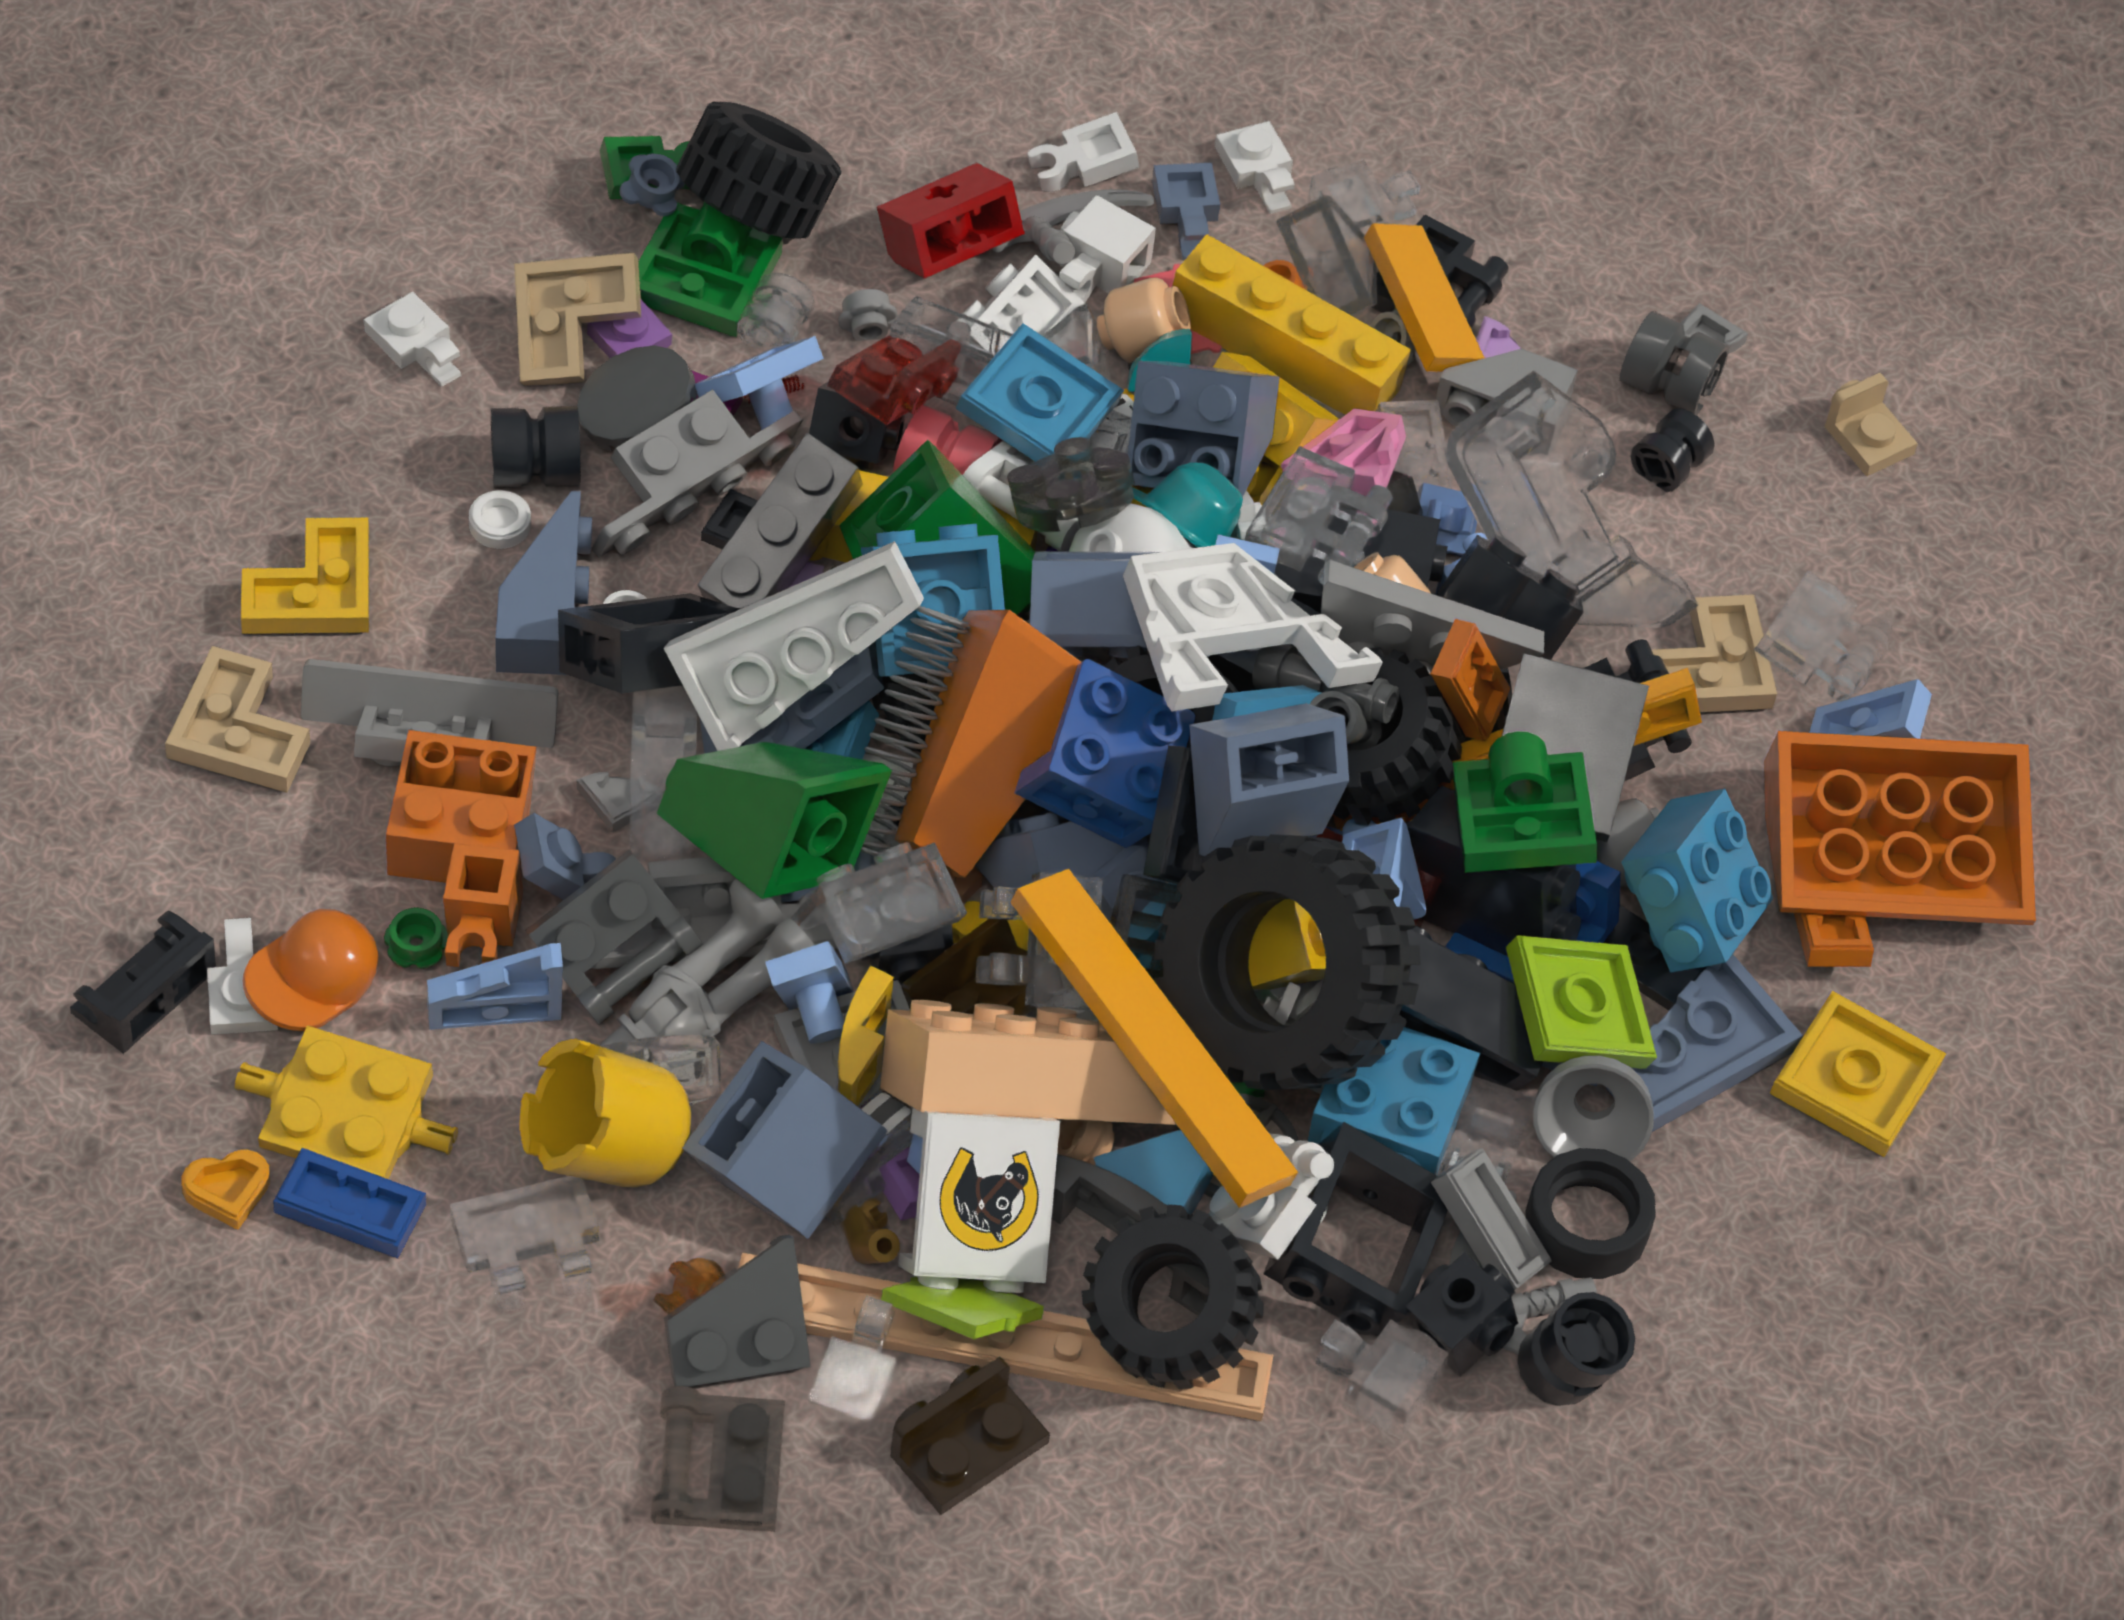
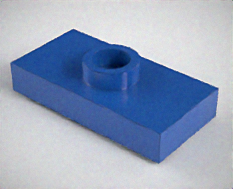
(349, 1203)

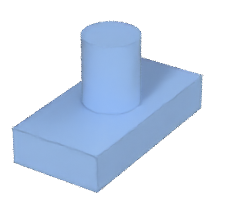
(762, 379)
(812, 982)

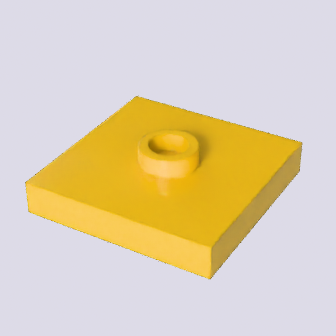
(1858, 1074)

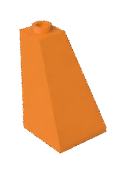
(990, 727)

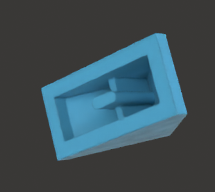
(1163, 1167)

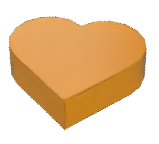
(228, 1186)

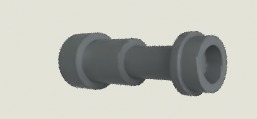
(1283, 667)
(1359, 732)

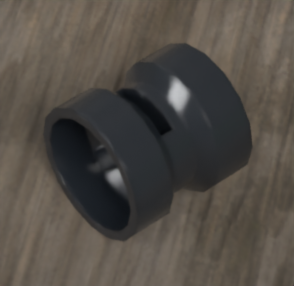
(1675, 447)

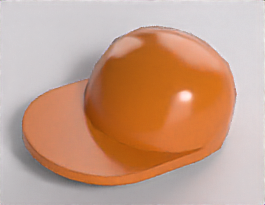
(312, 970)

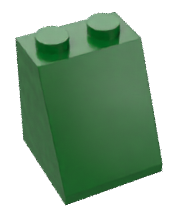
(934, 494)
(774, 811)

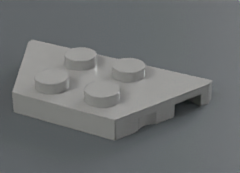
(1412, 621)

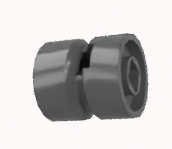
(1655, 354)

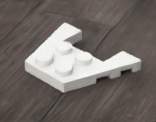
(1224, 603)

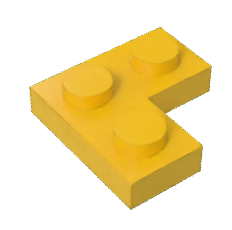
(324, 595)

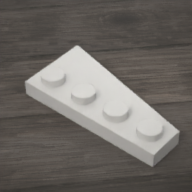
(778, 649)

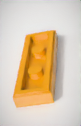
(1422, 296)

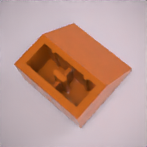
(455, 794)

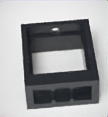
(625, 641)
(1391, 1186)

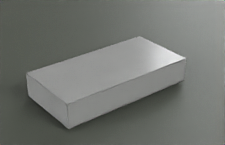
(1491, 1218)

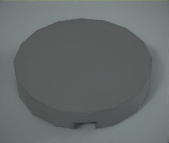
(634, 394)

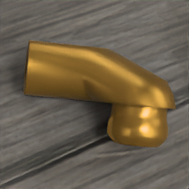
(867, 1238)

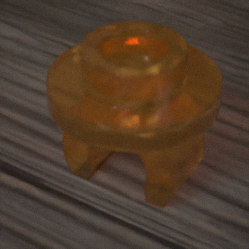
(690, 1282)

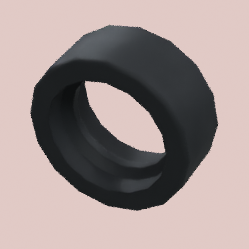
(1606, 1172)

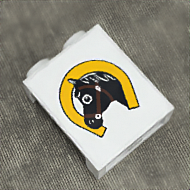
(983, 1199)

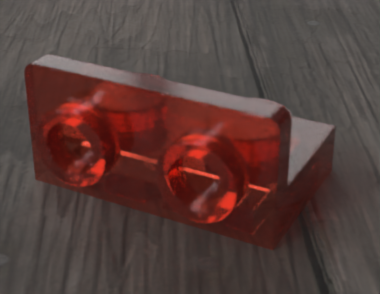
(895, 377)

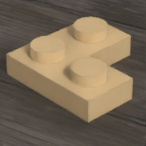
(557, 299)
(1724, 663)
(225, 734)

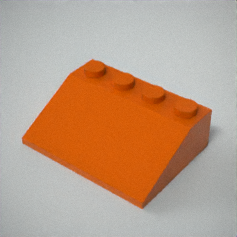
(1900, 827)

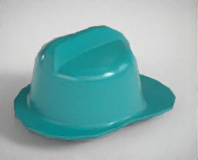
(1196, 502)

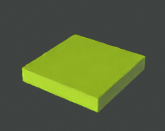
(1580, 1000)

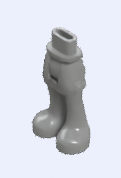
(675, 998)

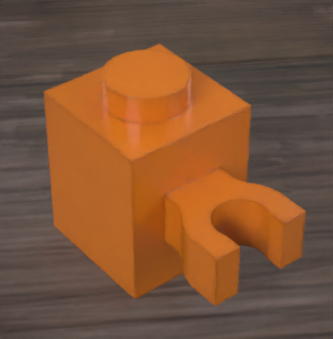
(481, 900)

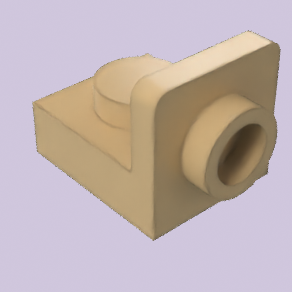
(1867, 426)

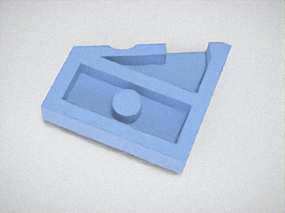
(500, 991)

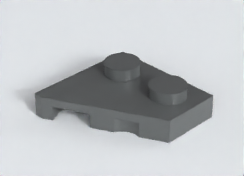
(743, 1324)

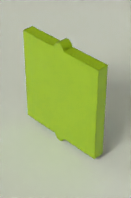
(966, 1309)

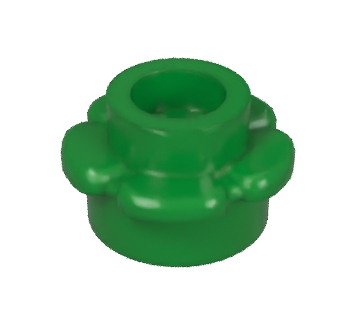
(414, 924)

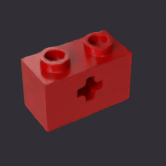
(950, 220)

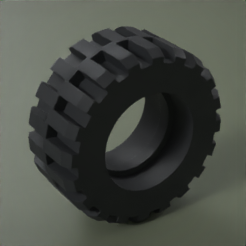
(1364, 951)

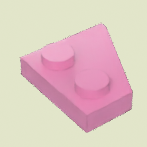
(1362, 442)

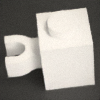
(1108, 247)

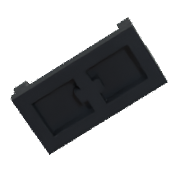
(147, 984)

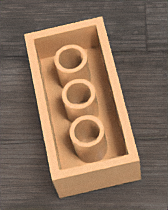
(1012, 1065)

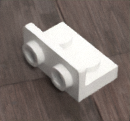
(1026, 296)

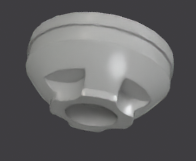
(1567, 1126)

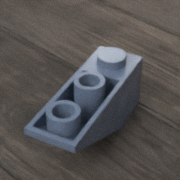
(538, 588)

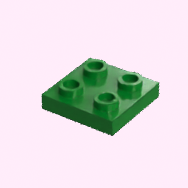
(705, 267)
(1524, 807)

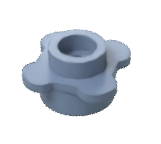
(655, 170)

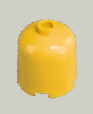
(604, 1116)

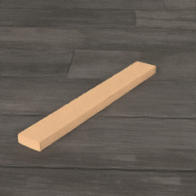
(1048, 1349)

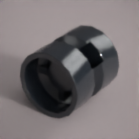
(535, 446)
(1576, 1349)

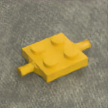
(346, 1103)

